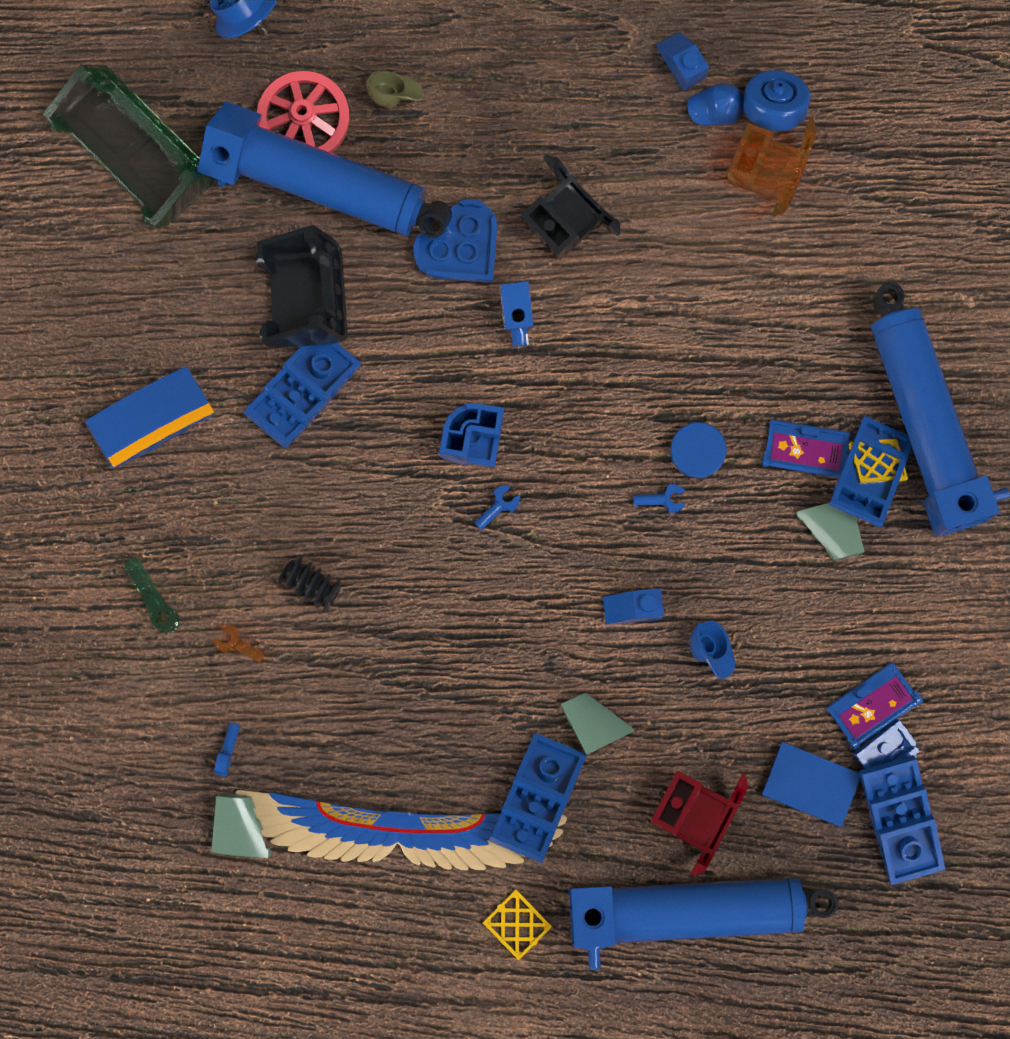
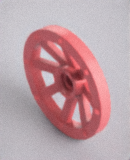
(309, 119)

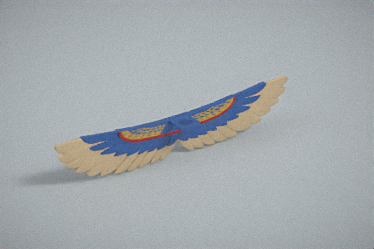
(352, 832)

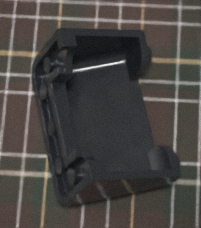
(304, 289)

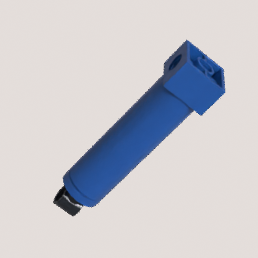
(239, 147)
(931, 419)
(691, 911)

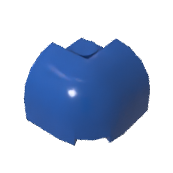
(472, 435)

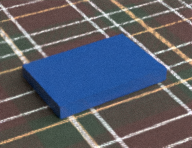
(811, 784)

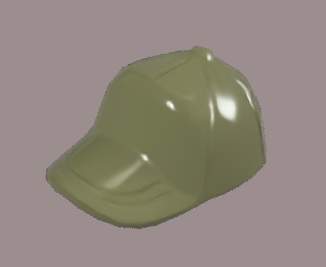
(390, 88)

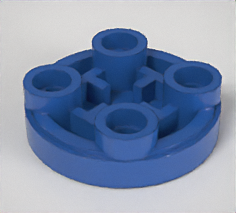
(698, 450)

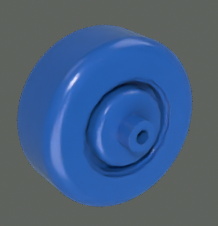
(776, 100)

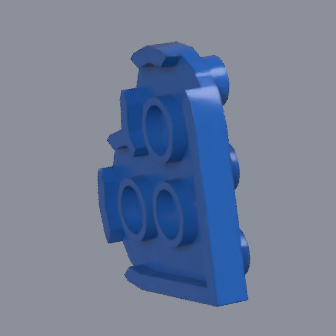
(464, 249)

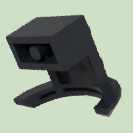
(566, 213)

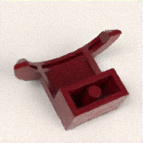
(698, 815)

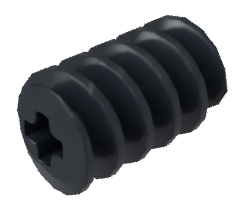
(310, 583)

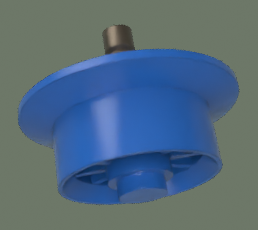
(241, 16)

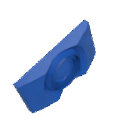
(872, 499)

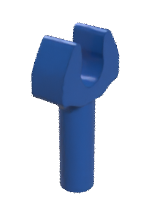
(661, 499)
(497, 507)
(224, 757)

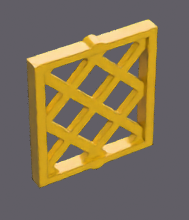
(880, 478)
(533, 940)

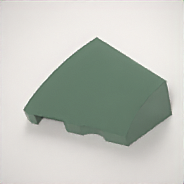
(834, 530)
(593, 723)
(237, 827)

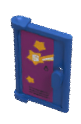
(806, 453)
(882, 701)

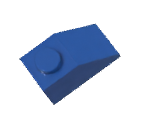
(683, 60)
(633, 607)

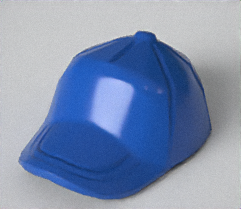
(716, 105)
(711, 645)

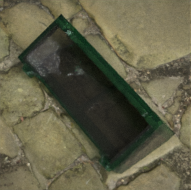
(129, 142)

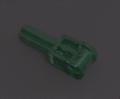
(151, 596)

